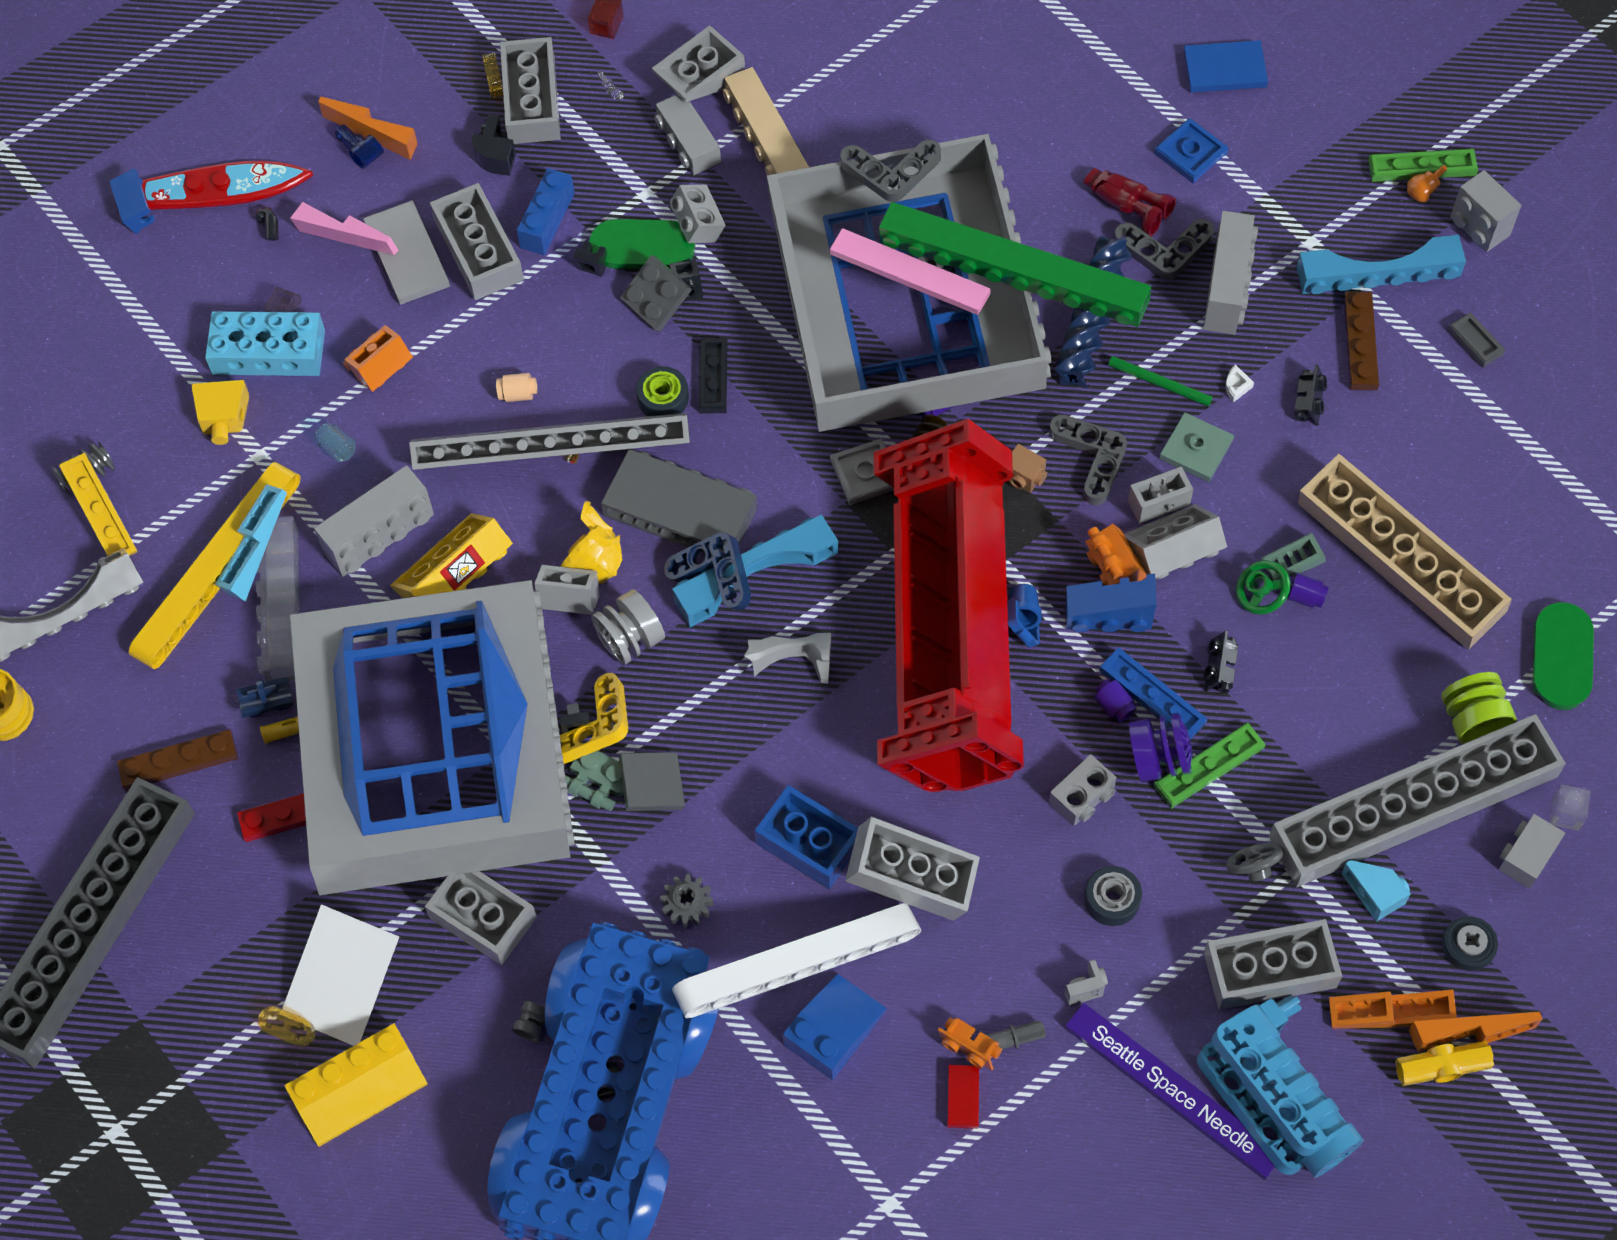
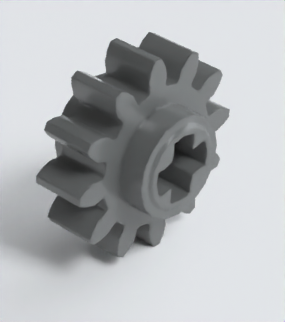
(686, 890)

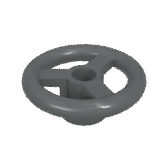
(1257, 863)

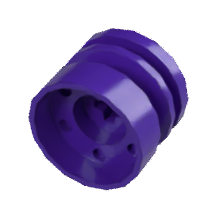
(1160, 747)

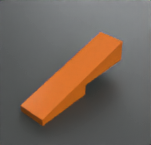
(358, 118)
(1389, 1010)
(1487, 1028)

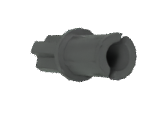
(1019, 1035)

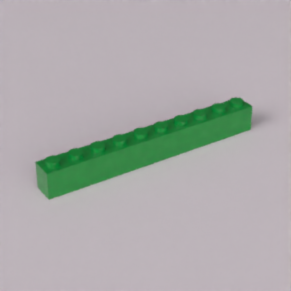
(1015, 264)

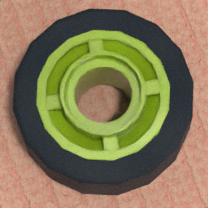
(662, 380)

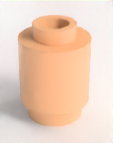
(516, 387)

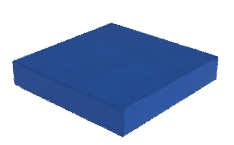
(1191, 150)

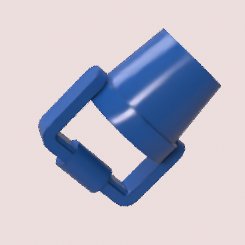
(1024, 613)

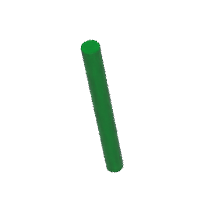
(1160, 381)

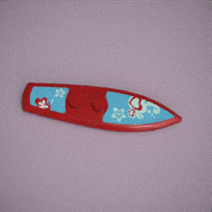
(222, 184)

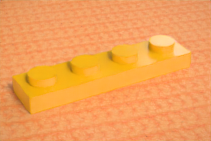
(97, 505)

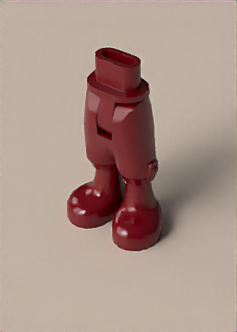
(1126, 196)

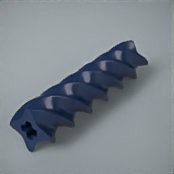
(1083, 332)

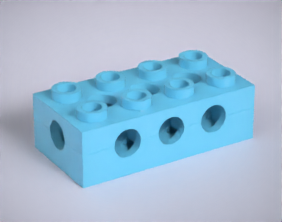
(265, 343)

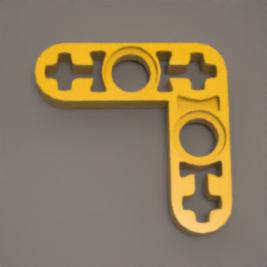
(602, 729)

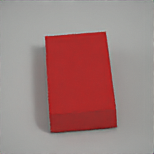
(963, 1097)

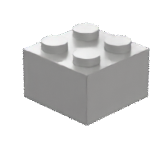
(1485, 211)

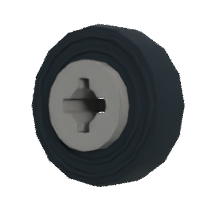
(1464, 952)

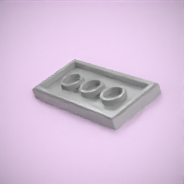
(415, 267)

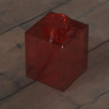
(605, 18)

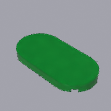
(633, 241)
(1563, 656)

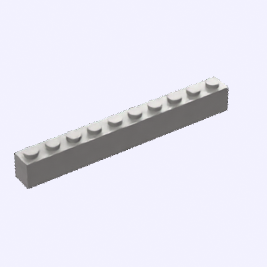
(549, 441)

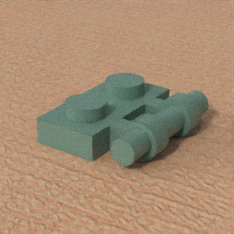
(600, 771)

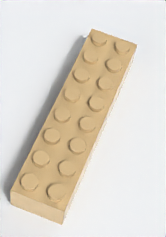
(1404, 551)

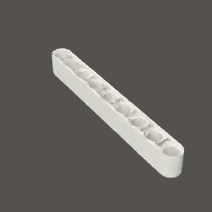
(795, 960)

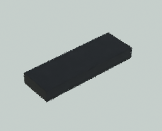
(713, 376)

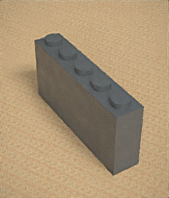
(676, 501)

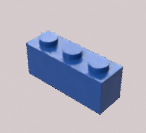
(545, 211)

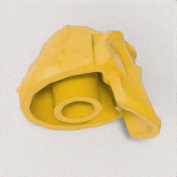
(597, 549)

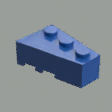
(1111, 606)

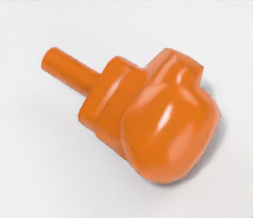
(1424, 184)

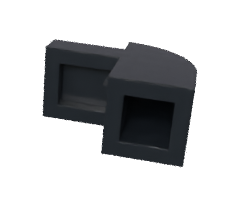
(491, 151)

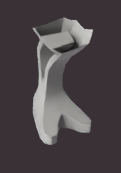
(771, 649)

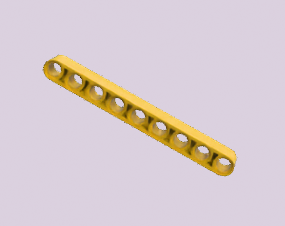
(198, 584)

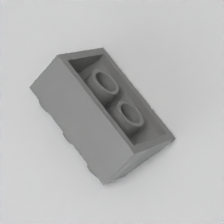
(1177, 540)

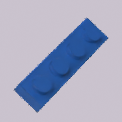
(1151, 691)

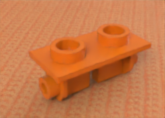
(978, 1051)

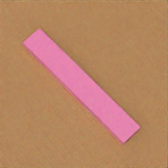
(910, 271)

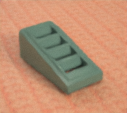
(1297, 546)

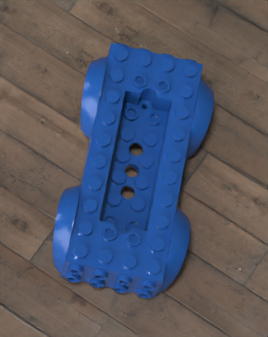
(548, 1166)

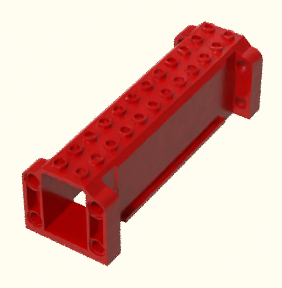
(950, 610)

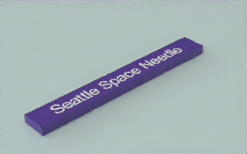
(1169, 1088)

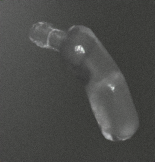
(610, 88)

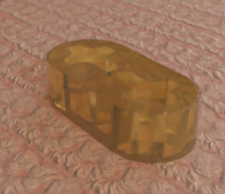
(492, 74)
(289, 1020)

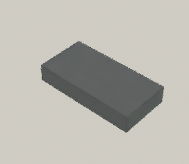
(1476, 340)

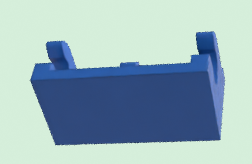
(131, 200)

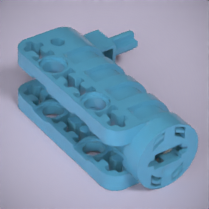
(1278, 1089)

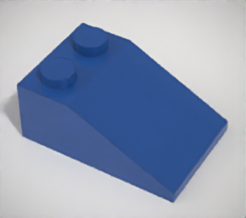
(833, 1026)

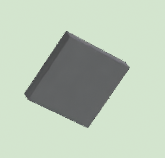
(651, 781)

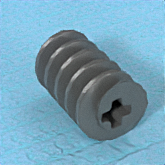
(98, 459)

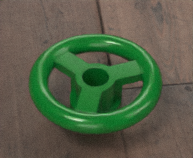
(1254, 578)

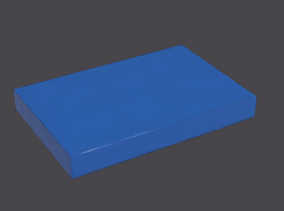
(1225, 66)

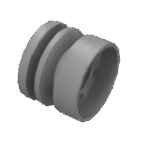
(624, 629)

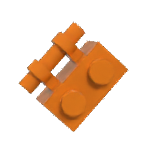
(378, 358)
(1113, 555)

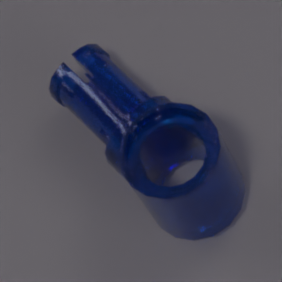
(361, 149)

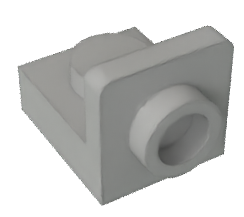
(1086, 989)

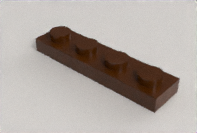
(1361, 341)
(178, 759)

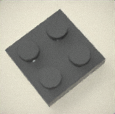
(656, 293)

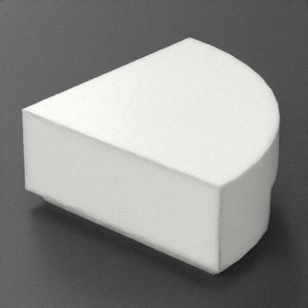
(1237, 383)

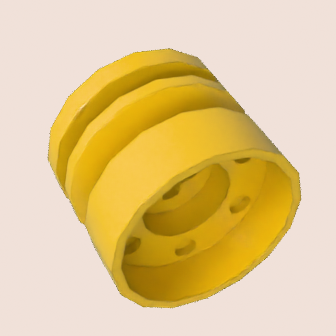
(15, 707)

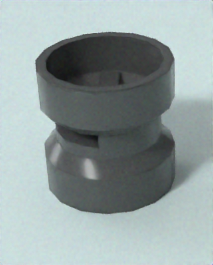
(530, 1022)

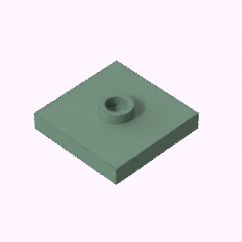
(1197, 447)

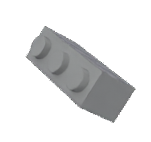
(687, 134)

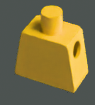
(221, 408)

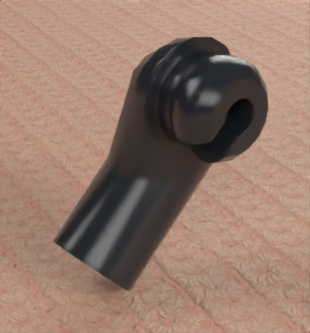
(271, 223)

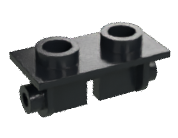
(1312, 405)
(1221, 651)

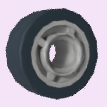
(1110, 911)

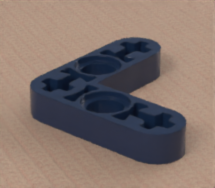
(719, 561)

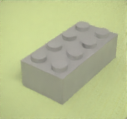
(530, 90)
(477, 241)
(1231, 273)
(374, 521)
(912, 869)
(1272, 964)

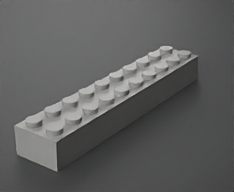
(1417, 800)

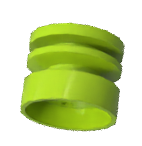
(1477, 706)

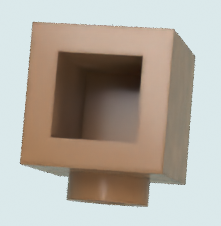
(1027, 469)

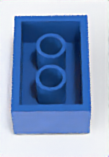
(807, 836)

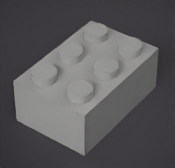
(481, 913)

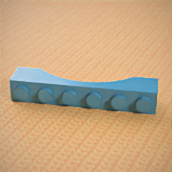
(1327, 271)
(804, 544)

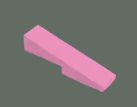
(351, 231)

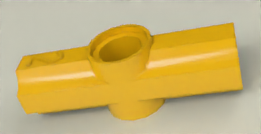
(1444, 1063)

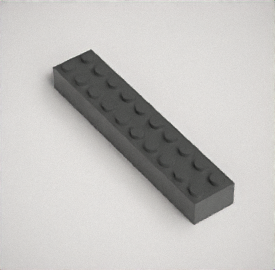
(88, 919)

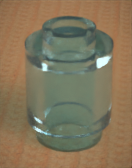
(335, 442)

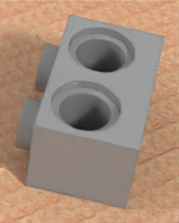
(697, 213)
(1077, 787)

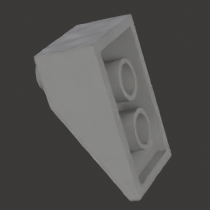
(700, 65)

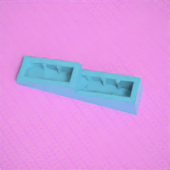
(256, 529)

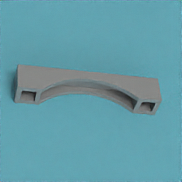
(110, 578)

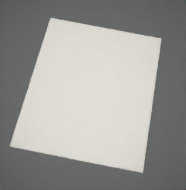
(340, 974)

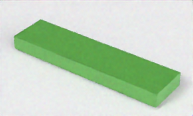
(1407, 165)
(1210, 765)

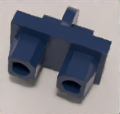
(265, 697)

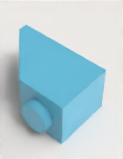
(1376, 887)

